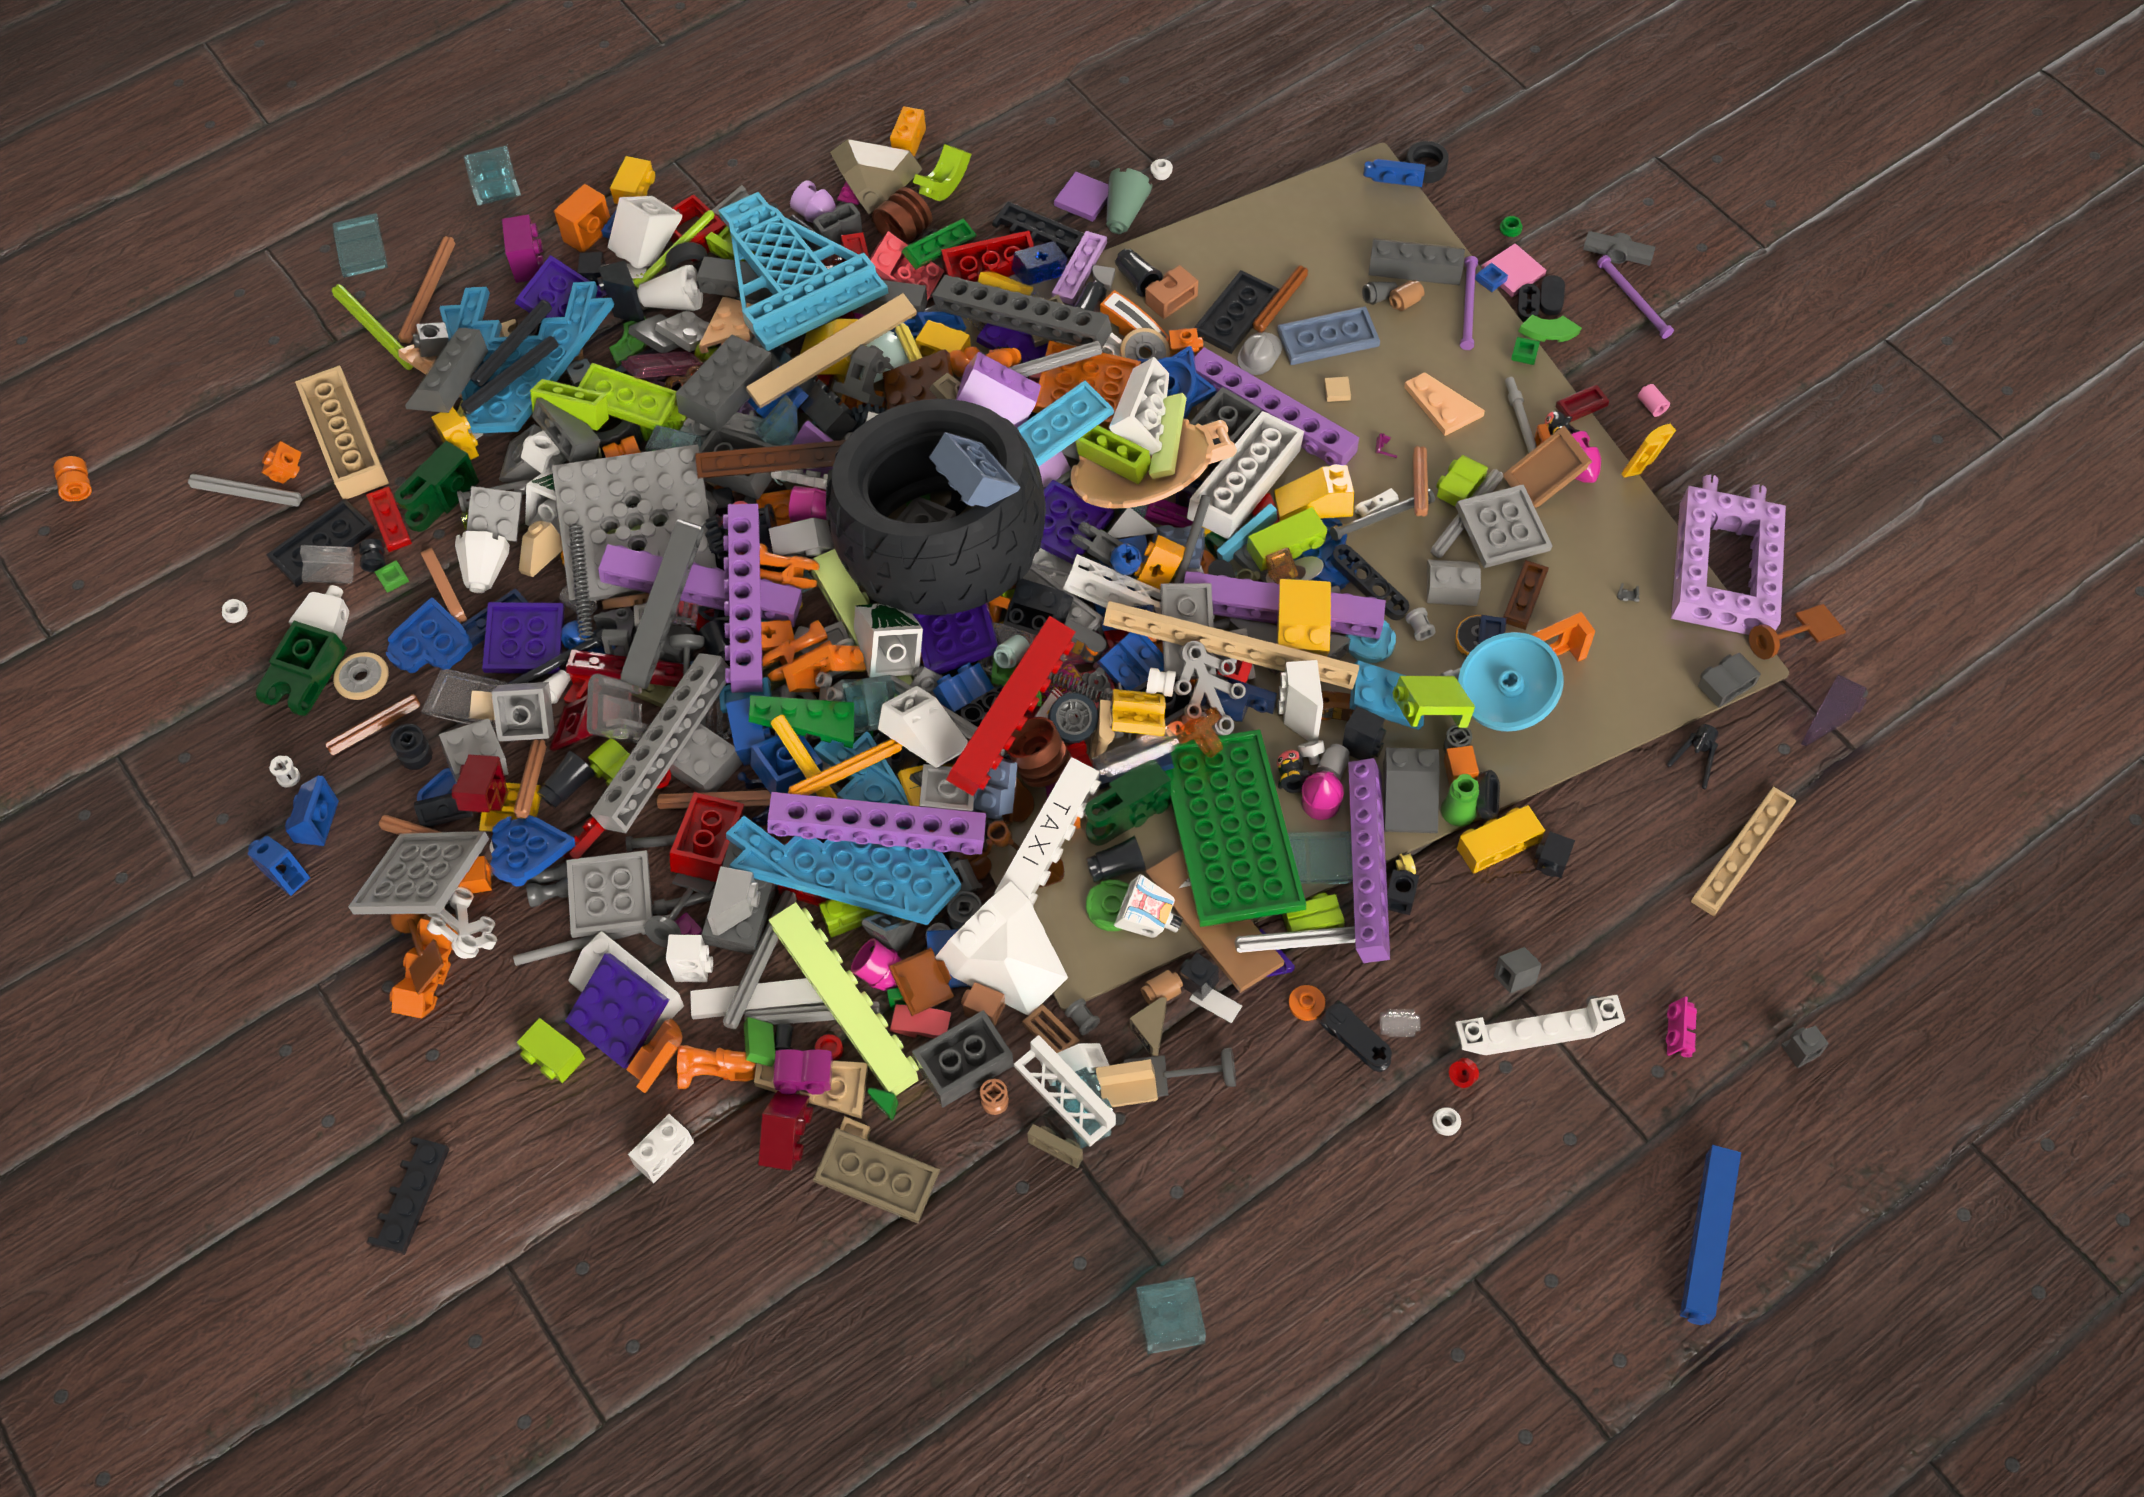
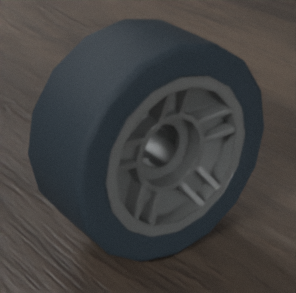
(1074, 704)

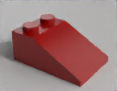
(702, 836)

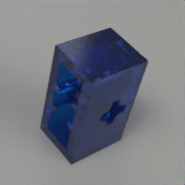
(1039, 263)

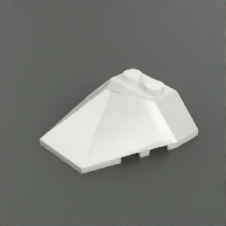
(1006, 951)

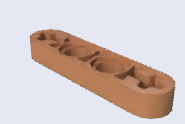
(443, 585)

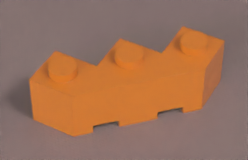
(403, 995)

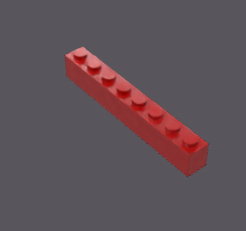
(1010, 707)

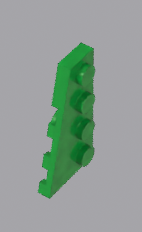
(816, 717)

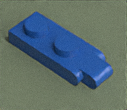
(1395, 172)

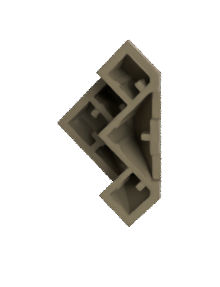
(874, 170)

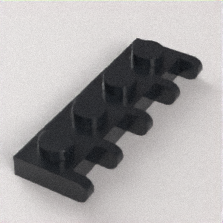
(1039, 226)
(411, 1196)

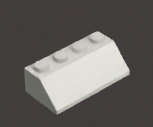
(591, 957)

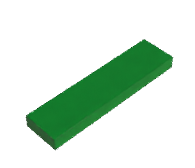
(930, 247)

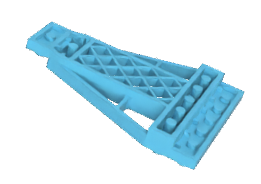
(811, 298)

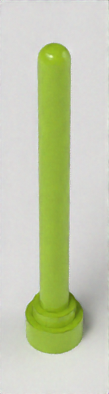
(687, 237)

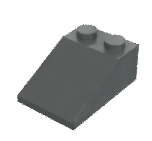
(1411, 790)

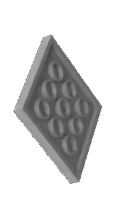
(419, 873)

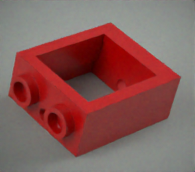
(695, 207)

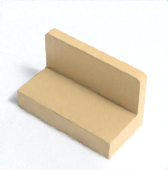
(1128, 1083)

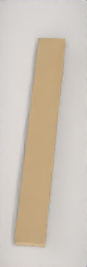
(831, 350)

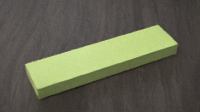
(1164, 461)

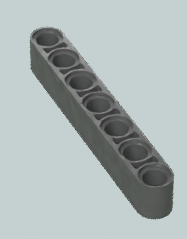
(662, 603)

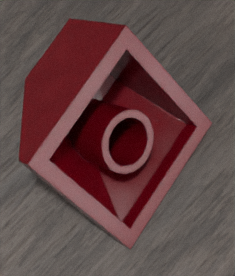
(572, 725)

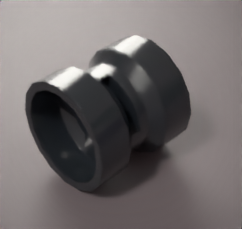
(372, 555)

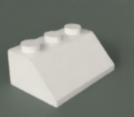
(1301, 698)

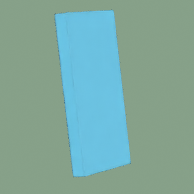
(1064, 421)

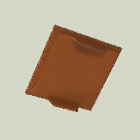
(922, 981)

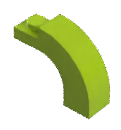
(946, 175)

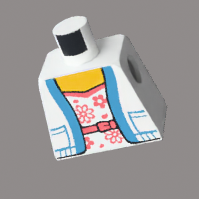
(1147, 909)

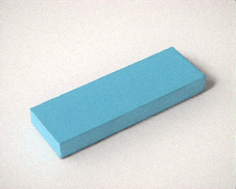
(1239, 539)

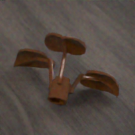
(1002, 837)

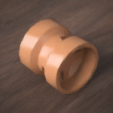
(994, 1102)

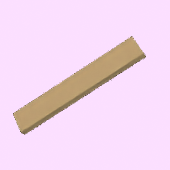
(1743, 851)

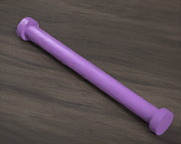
(1605, 262)
(1467, 342)

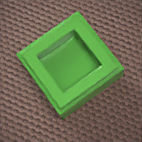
(391, 576)

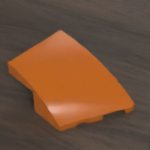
(655, 1055)

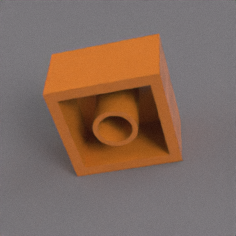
(582, 218)

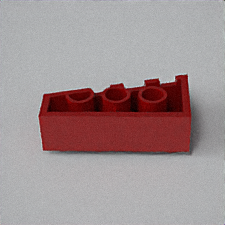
(985, 256)

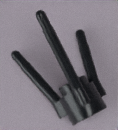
(1703, 740)

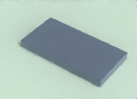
(1328, 335)

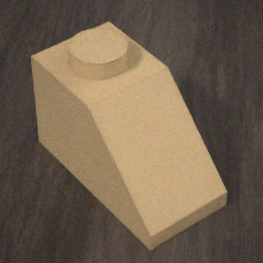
(539, 547)

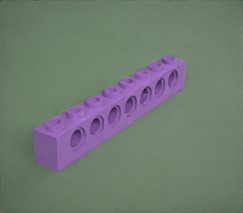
(1320, 435)
(747, 677)
(866, 814)
(1368, 861)

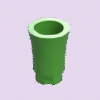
(1461, 801)

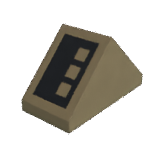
(1149, 1024)

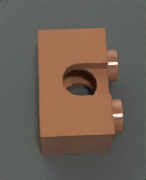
(1172, 292)

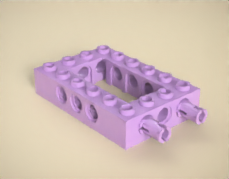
(1749, 516)

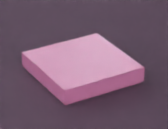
(1520, 269)

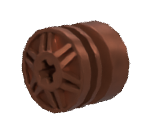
(903, 215)
(1039, 752)

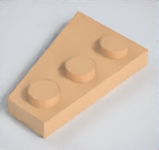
(1441, 404)

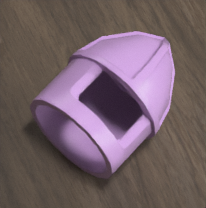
(810, 202)

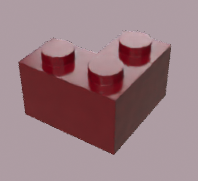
(480, 785)
(781, 1130)

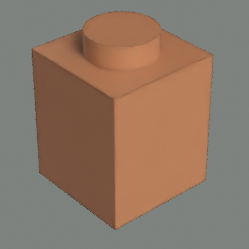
(981, 999)

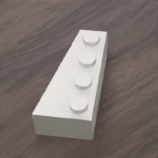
(1142, 406)

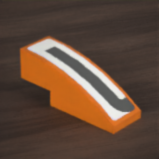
(1128, 315)

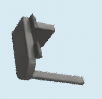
(1626, 595)

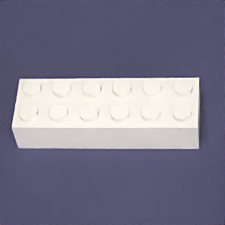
(1247, 476)

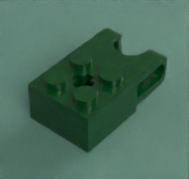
(436, 486)
(301, 667)
(1128, 802)

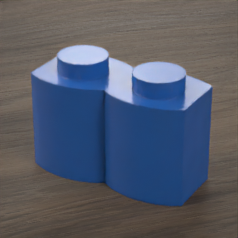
(963, 688)

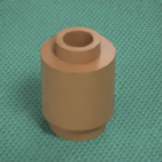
(1406, 295)
(1163, 985)

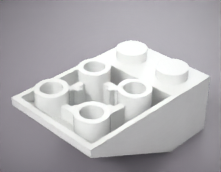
(922, 726)

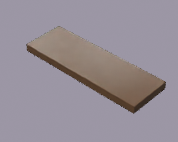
(1218, 940)

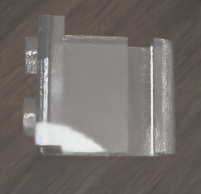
(612, 711)

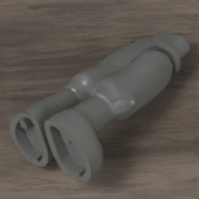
(539, 893)

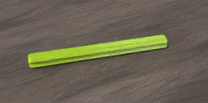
(369, 322)

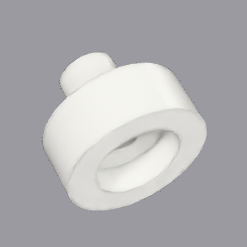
(1311, 750)

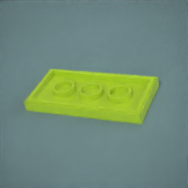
(631, 397)

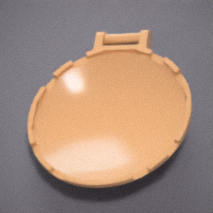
(1196, 450)

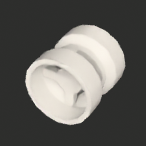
(1161, 682)

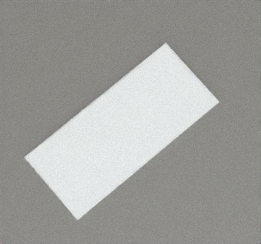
(1219, 1005)

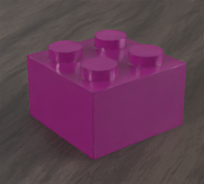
(522, 247)

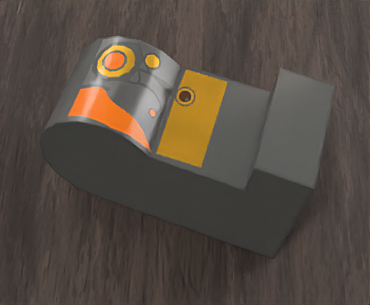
(1087, 642)

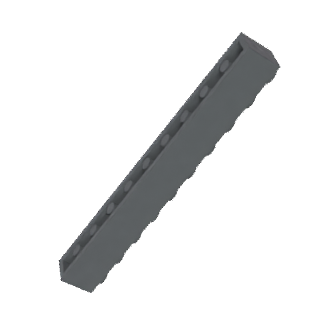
(720, 278)

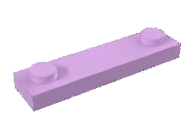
(1079, 267)

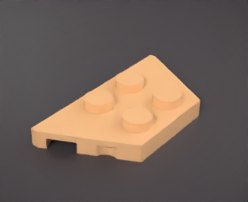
(726, 322)

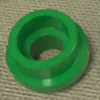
(1511, 226)

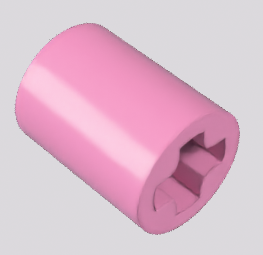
(1653, 400)

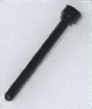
(560, 659)

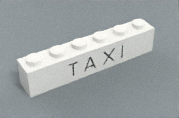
(1051, 829)

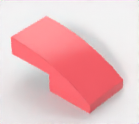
(926, 1023)

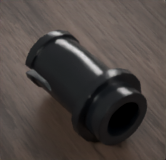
(783, 1037)

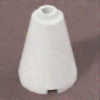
(672, 290)

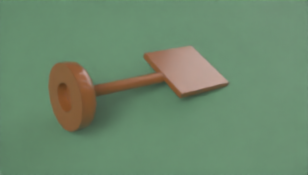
(1816, 620)
(429, 960)

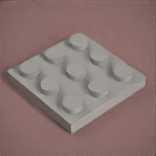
(1503, 526)
(609, 893)

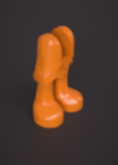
(1005, 356)
(794, 569)
(786, 651)
(722, 1063)

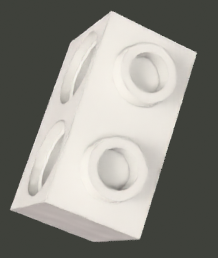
(541, 452)
(688, 958)
(661, 1148)

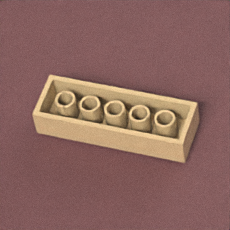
(341, 433)

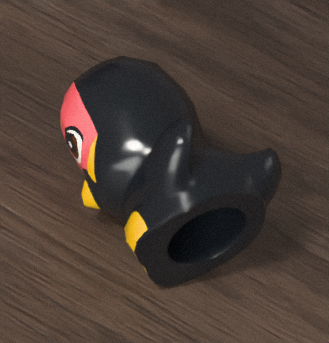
(1556, 420)
(1291, 769)

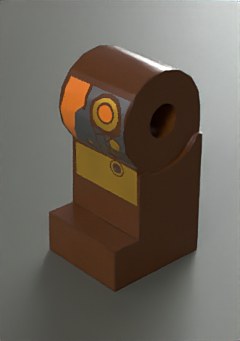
(1336, 705)

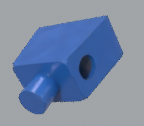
(269, 854)

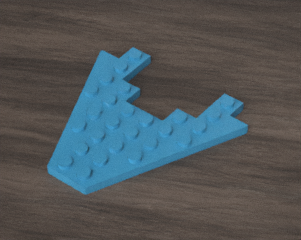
(513, 404)
(868, 875)

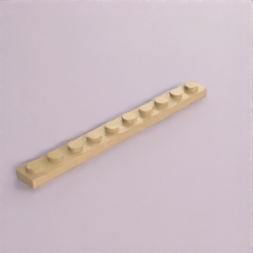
(1225, 643)

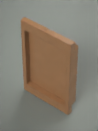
(1549, 467)

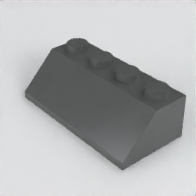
(1416, 261)
(449, 372)

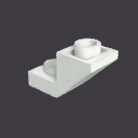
(1082, 1056)

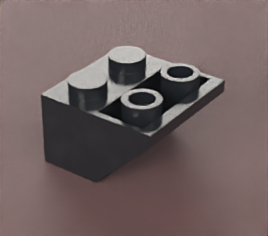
(1033, 605)

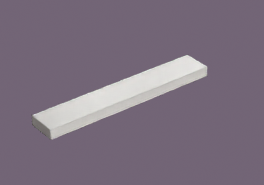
(769, 995)

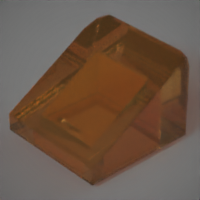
(1281, 565)

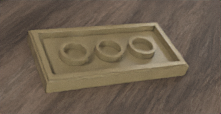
(876, 1175)

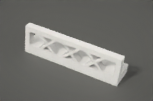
(1097, 589)
(1073, 1084)

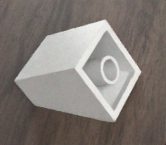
(642, 229)

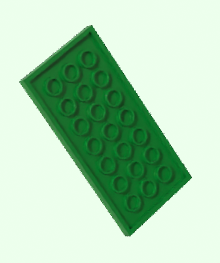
(1233, 831)

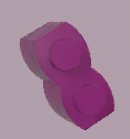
(803, 1071)

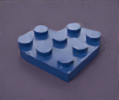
(1324, 552)
(428, 637)
(526, 848)

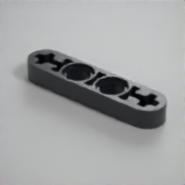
(1373, 579)

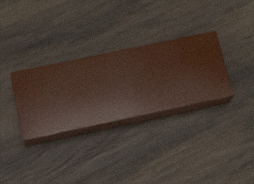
(1525, 594)

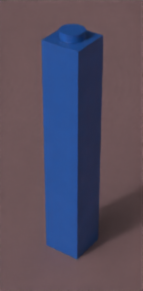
(1710, 1235)

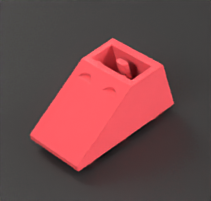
(895, 267)

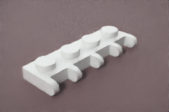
(811, 478)

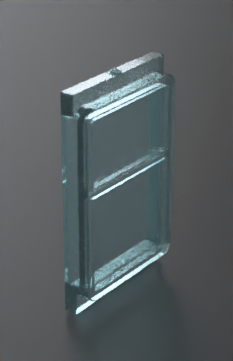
(360, 245)
(1323, 857)

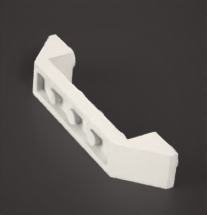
(1541, 1030)

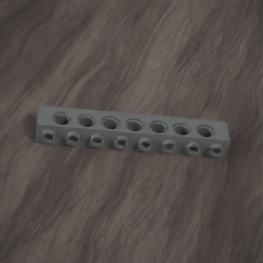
(1021, 312)

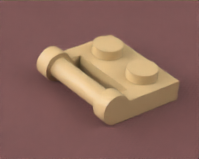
(1103, 733)

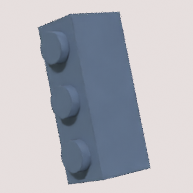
(972, 471)

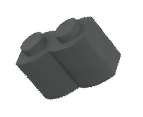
(841, 221)
(1728, 679)

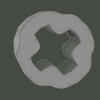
(1420, 624)

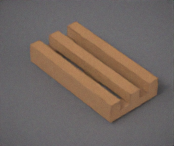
(625, 601)
(1027, 1023)

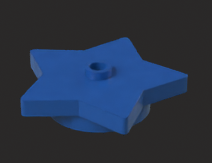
(1185, 380)

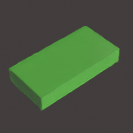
(759, 1042)

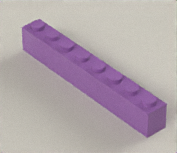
(703, 587)
(1260, 602)

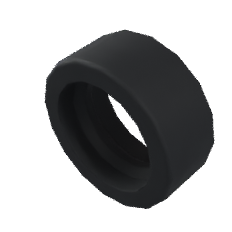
(1434, 151)
(683, 252)

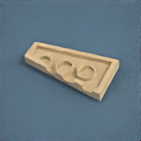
(846, 1090)

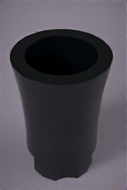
(1137, 270)
(1092, 296)
(715, 638)
(565, 780)
(1116, 861)

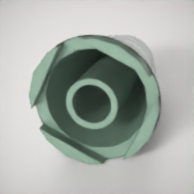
(1125, 198)

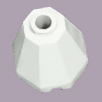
(480, 558)

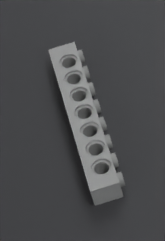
(661, 744)

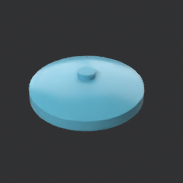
(1512, 681)

